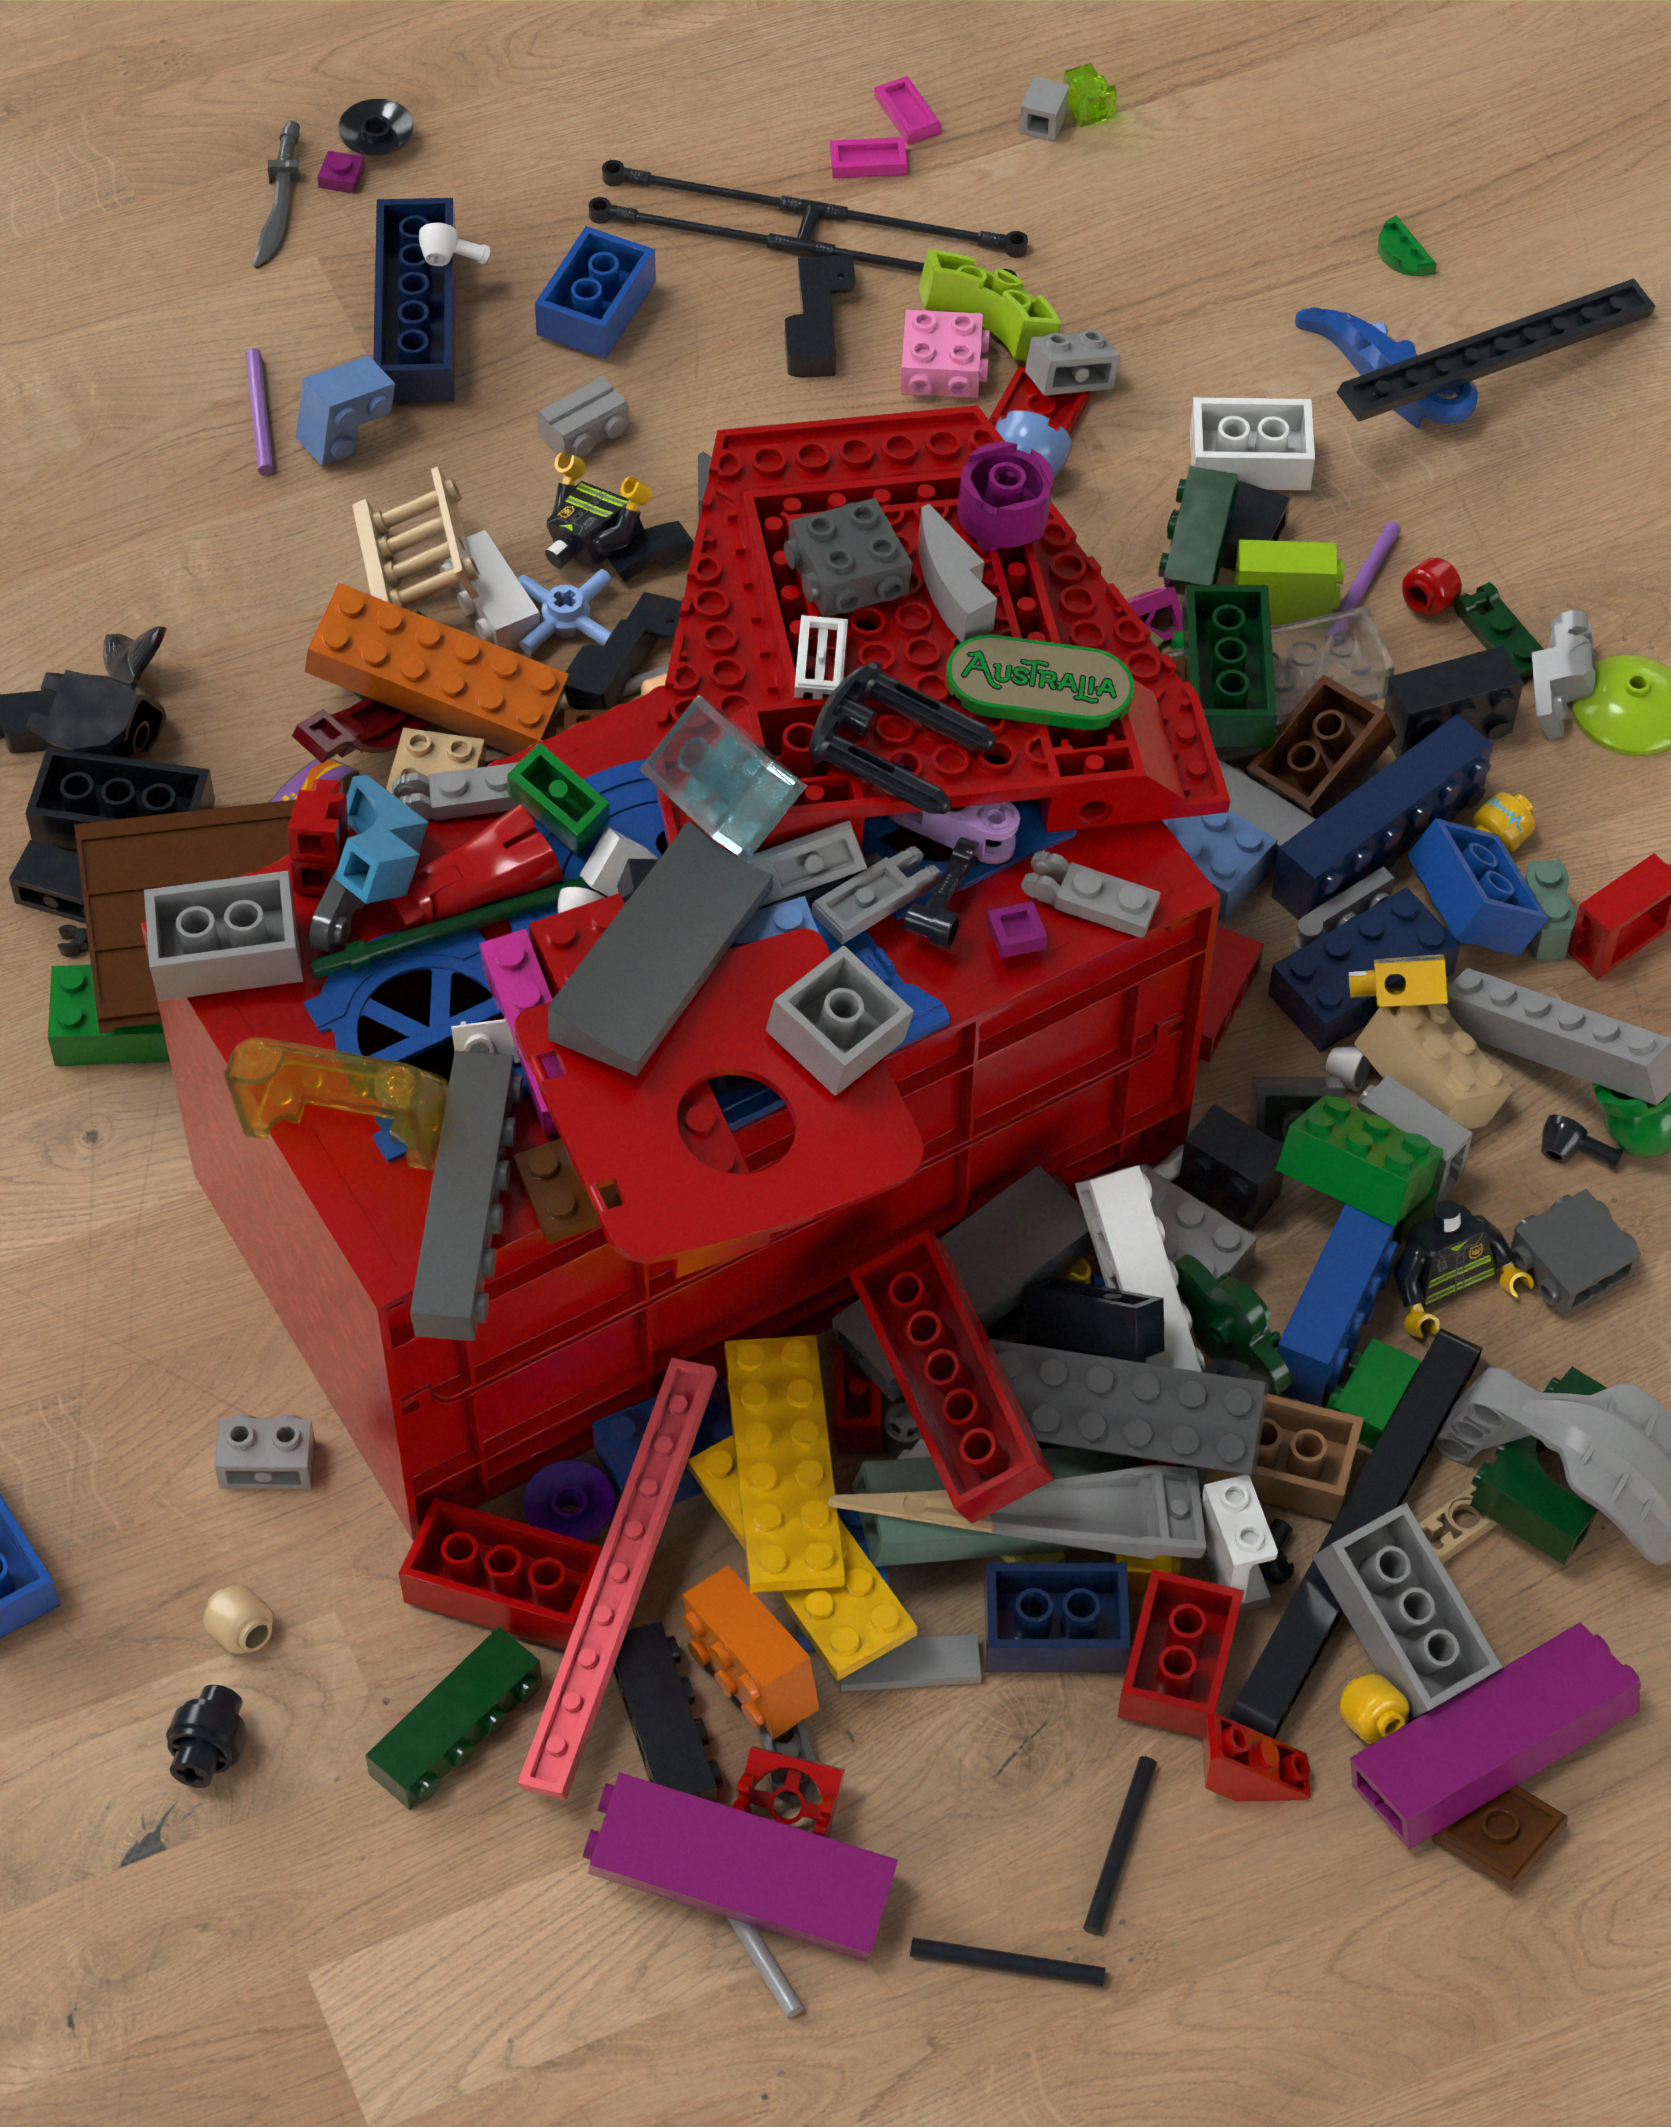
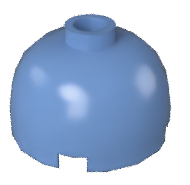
(1032, 432)

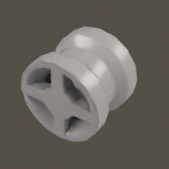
(899, 1420)

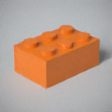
(749, 1653)

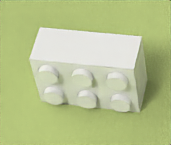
(1256, 438)

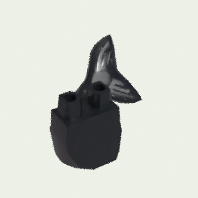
(103, 711)

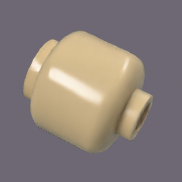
(238, 1619)

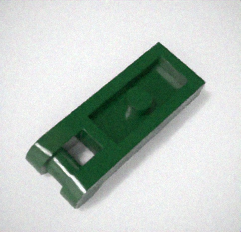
(1498, 627)

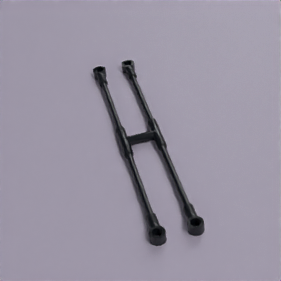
(615, 174)

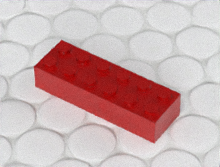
(950, 1377)

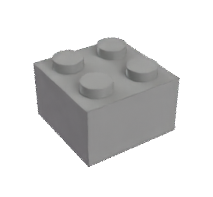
(839, 1020)

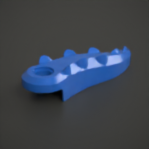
(1371, 349)

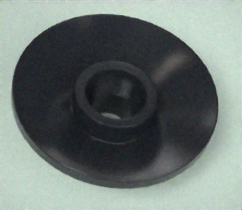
(376, 127)

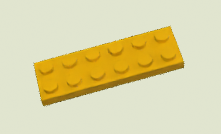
(783, 1464)
(842, 1623)

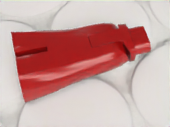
(490, 867)

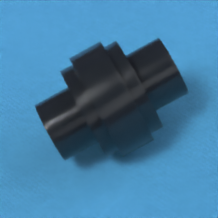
(206, 1736)

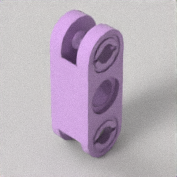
(974, 823)

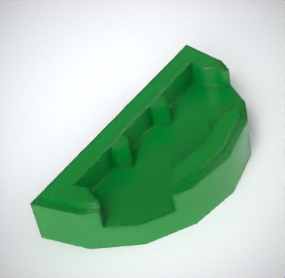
(1403, 251)

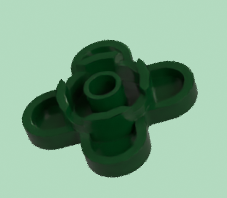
(1232, 1322)

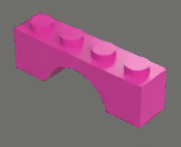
(516, 986)

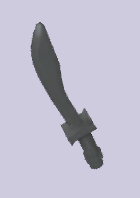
(282, 171)

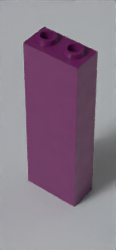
(1495, 1734)
(740, 1866)

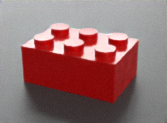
(1180, 1653)

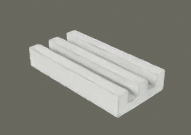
(818, 685)

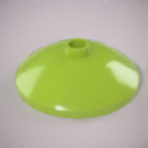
(1627, 717)

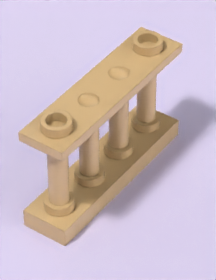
(379, 550)

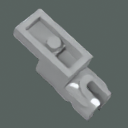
(1563, 670)

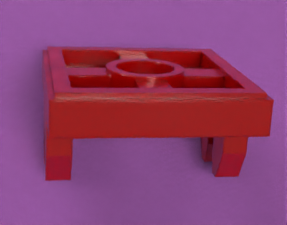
(825, 1776)

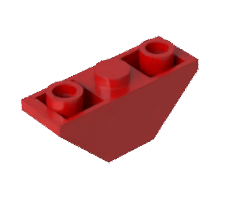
(1251, 1765)

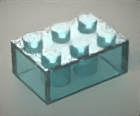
(722, 778)

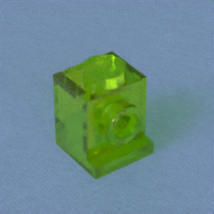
(1089, 95)

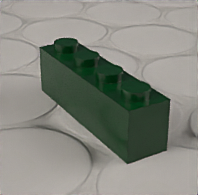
(454, 1718)

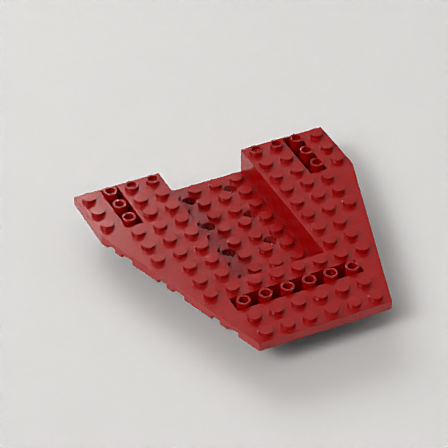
(747, 604)

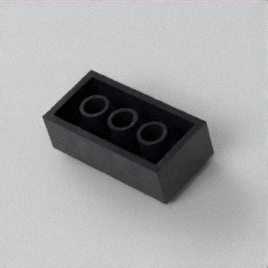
(100, 787)

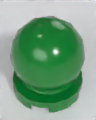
(1636, 1124)

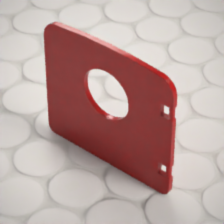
(628, 1133)

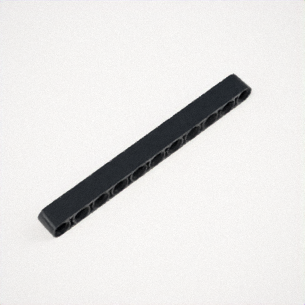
(1378, 1490)

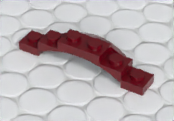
(362, 727)

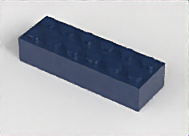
(414, 302)
(1383, 817)

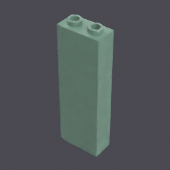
(911, 1541)

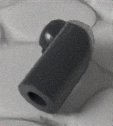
(1278, 1570)

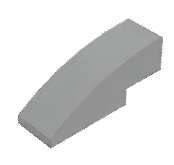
(954, 577)

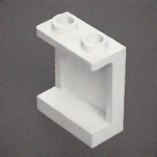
(1237, 1539)

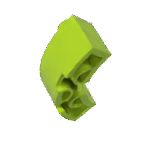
(1010, 312)

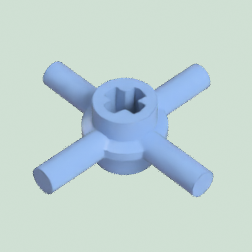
(565, 611)

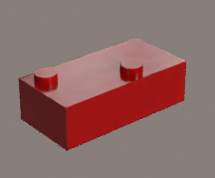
(498, 1573)

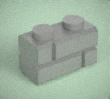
(584, 418)

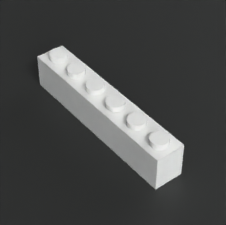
(1134, 1258)

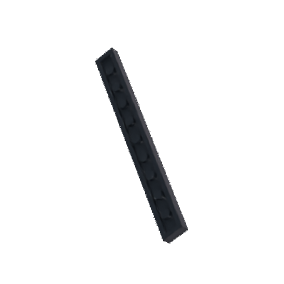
(1495, 350)

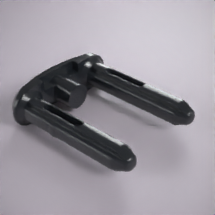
(847, 709)

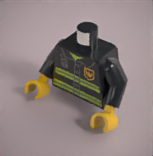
(590, 520)
(1450, 1256)

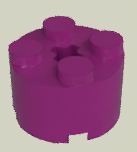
(1004, 496)

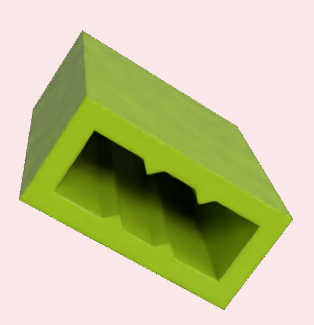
(1297, 574)

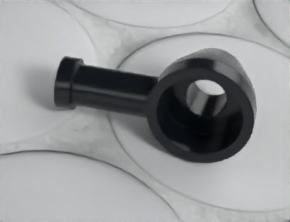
(1565, 1136)

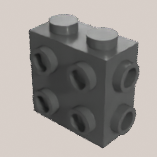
(848, 557)
(1574, 1251)

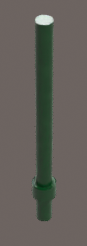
(360, 954)

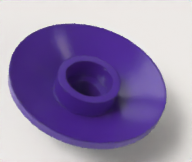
(565, 1485)

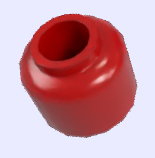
(1431, 586)

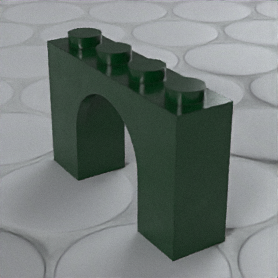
(1525, 1499)

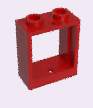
(1622, 917)

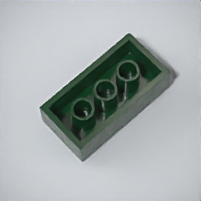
(1231, 661)

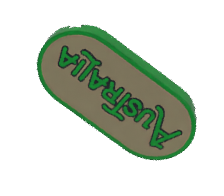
(1039, 682)

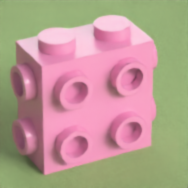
(943, 353)

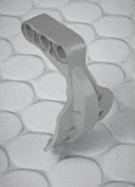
(1609, 1444)

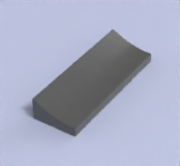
(657, 952)

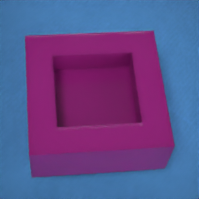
(341, 172)
(1016, 929)

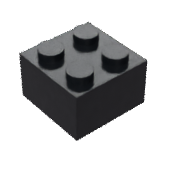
(1231, 1167)

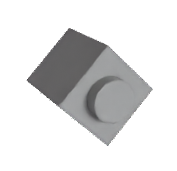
(1044, 109)

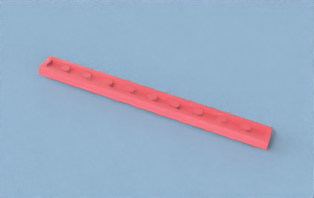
(618, 1580)

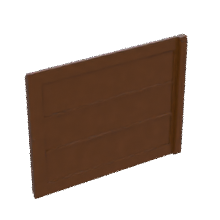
(153, 852)

